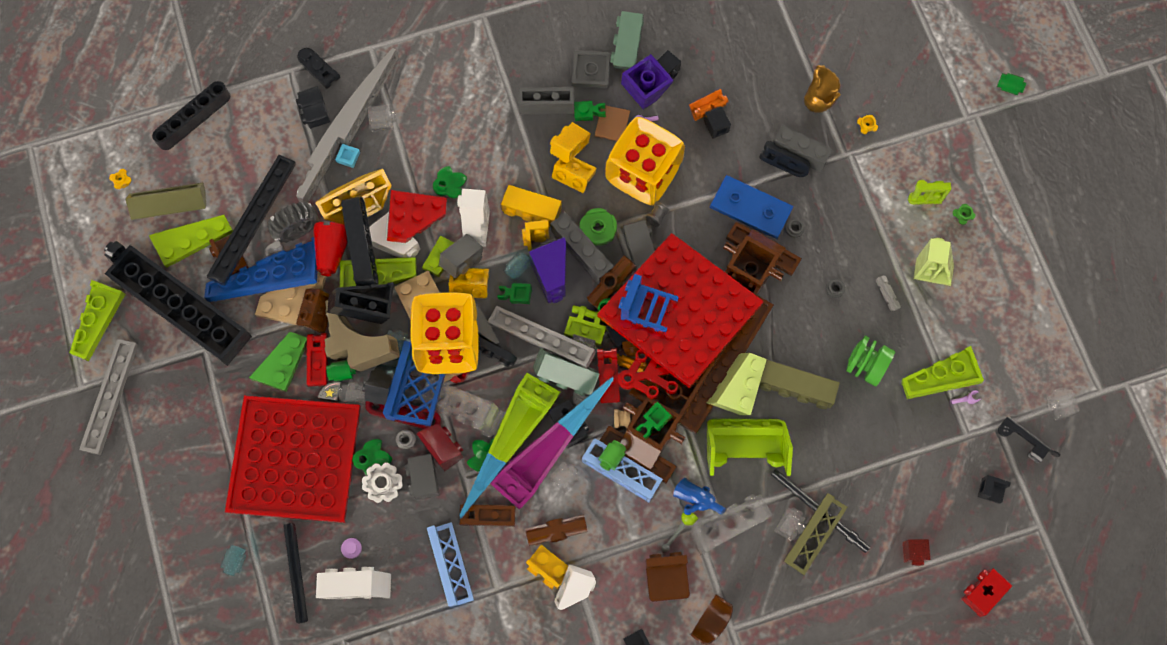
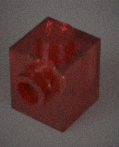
(916, 551)

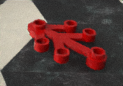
(651, 373)

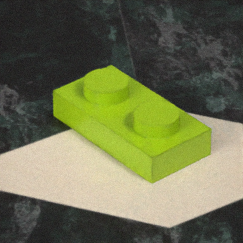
(432, 262)

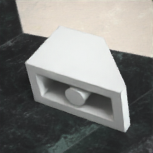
(574, 587)

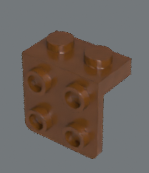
(667, 577)

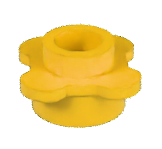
(870, 120)
(124, 182)

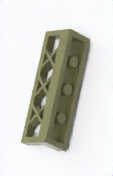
(808, 530)

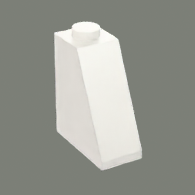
(379, 240)

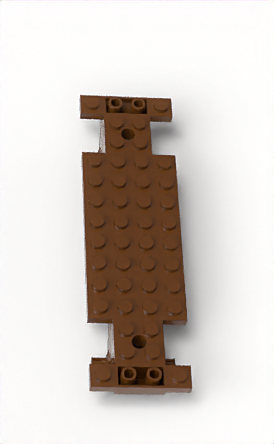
(690, 405)

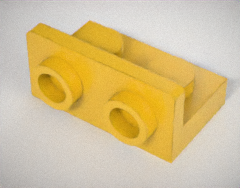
(574, 174)
(535, 231)
(472, 282)
(547, 566)

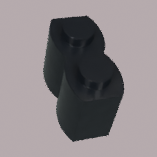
(313, 107)

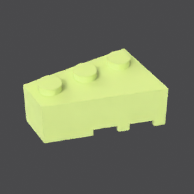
(935, 262)
(740, 385)

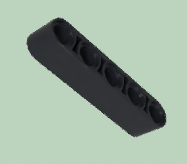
(187, 123)
(359, 241)

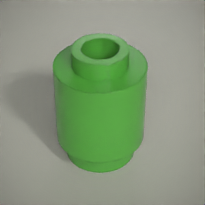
(612, 455)

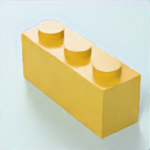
(530, 205)

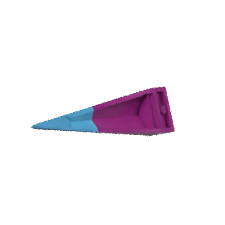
(528, 469)

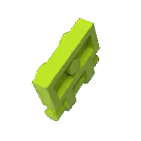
(585, 328)

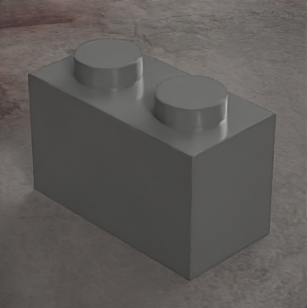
(461, 256)
(423, 477)

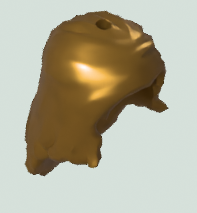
(823, 90)

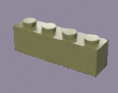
(799, 384)

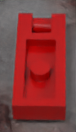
(316, 360)
(607, 371)

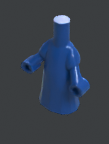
(697, 496)

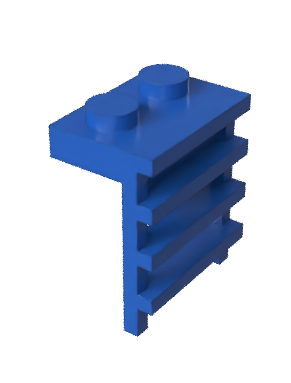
(633, 302)

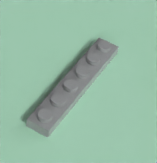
(542, 337)
(108, 397)

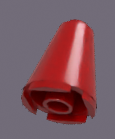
(329, 246)

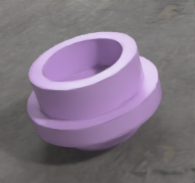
(351, 548)

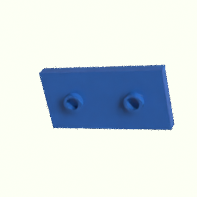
(751, 207)

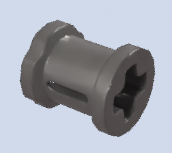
(657, 213)

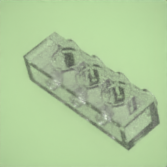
(485, 413)
(759, 511)

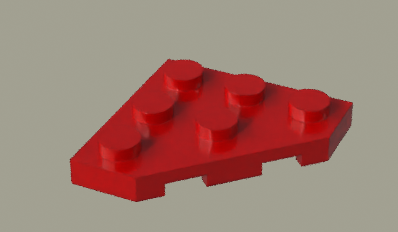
(412, 214)

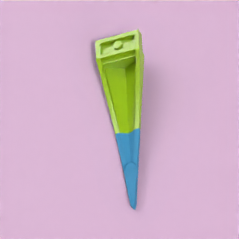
(523, 415)

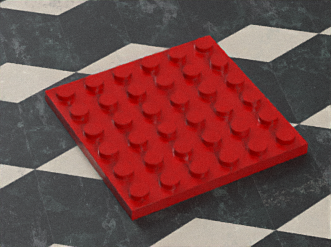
(699, 324)
(293, 459)

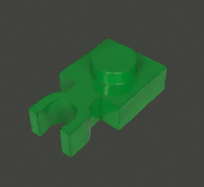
(585, 110)
(518, 294)
(656, 418)

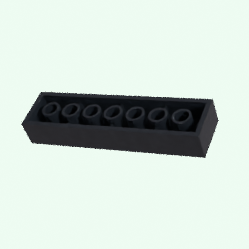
(178, 305)

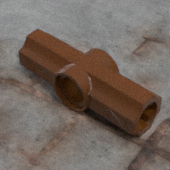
(620, 273)
(556, 530)

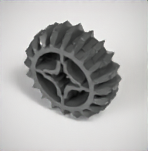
(292, 222)

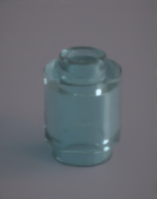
(517, 265)
(233, 560)

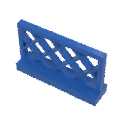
(398, 388)

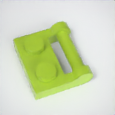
(934, 192)

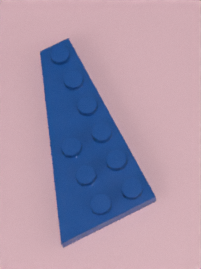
(272, 273)

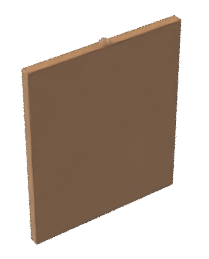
(613, 124)

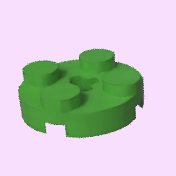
(604, 219)

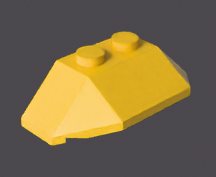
(371, 186)

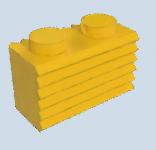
(569, 142)

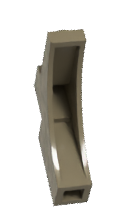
(360, 350)

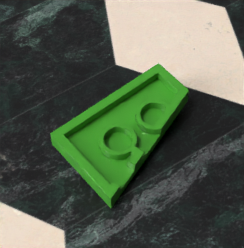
(282, 363)

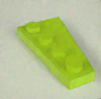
(186, 240)
(388, 271)
(99, 311)
(952, 373)

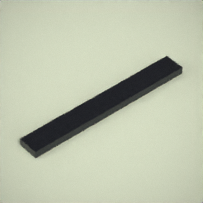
(251, 220)

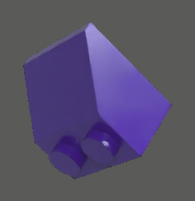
(646, 81)

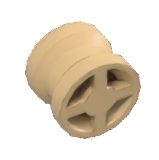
(621, 418)

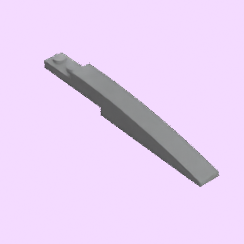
(345, 125)

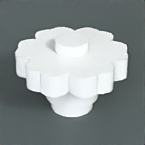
(382, 482)

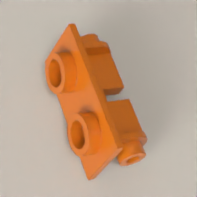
(707, 103)

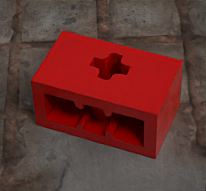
(996, 587)

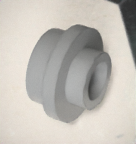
(405, 433)

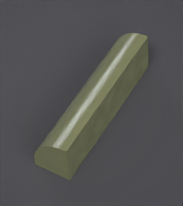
(166, 201)

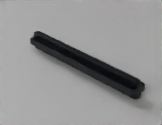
(295, 573)

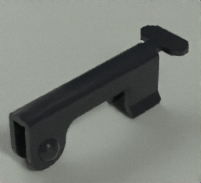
(1039, 450)

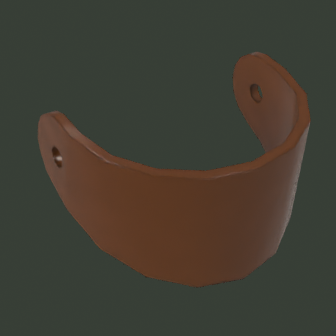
(713, 621)

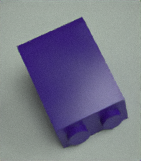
(550, 269)

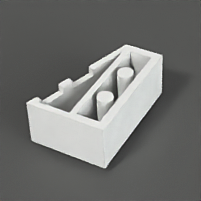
(474, 214)
(353, 584)

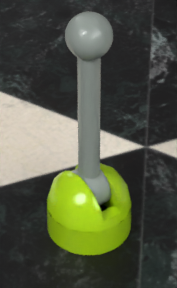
(686, 520)

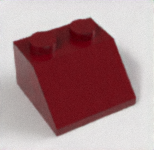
(440, 446)

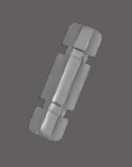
(888, 293)

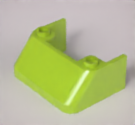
(748, 440)

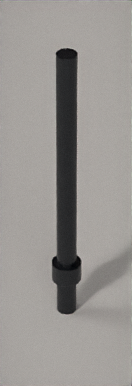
(851, 536)

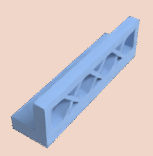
(621, 478)
(443, 568)

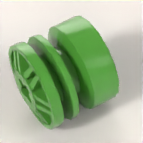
(870, 360)

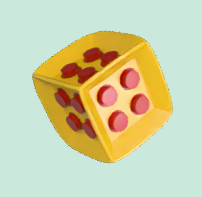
(644, 160)
(444, 333)

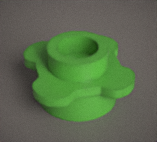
(965, 208)

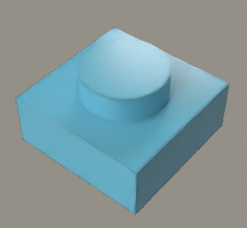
(347, 155)

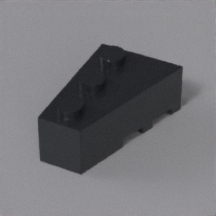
(362, 302)

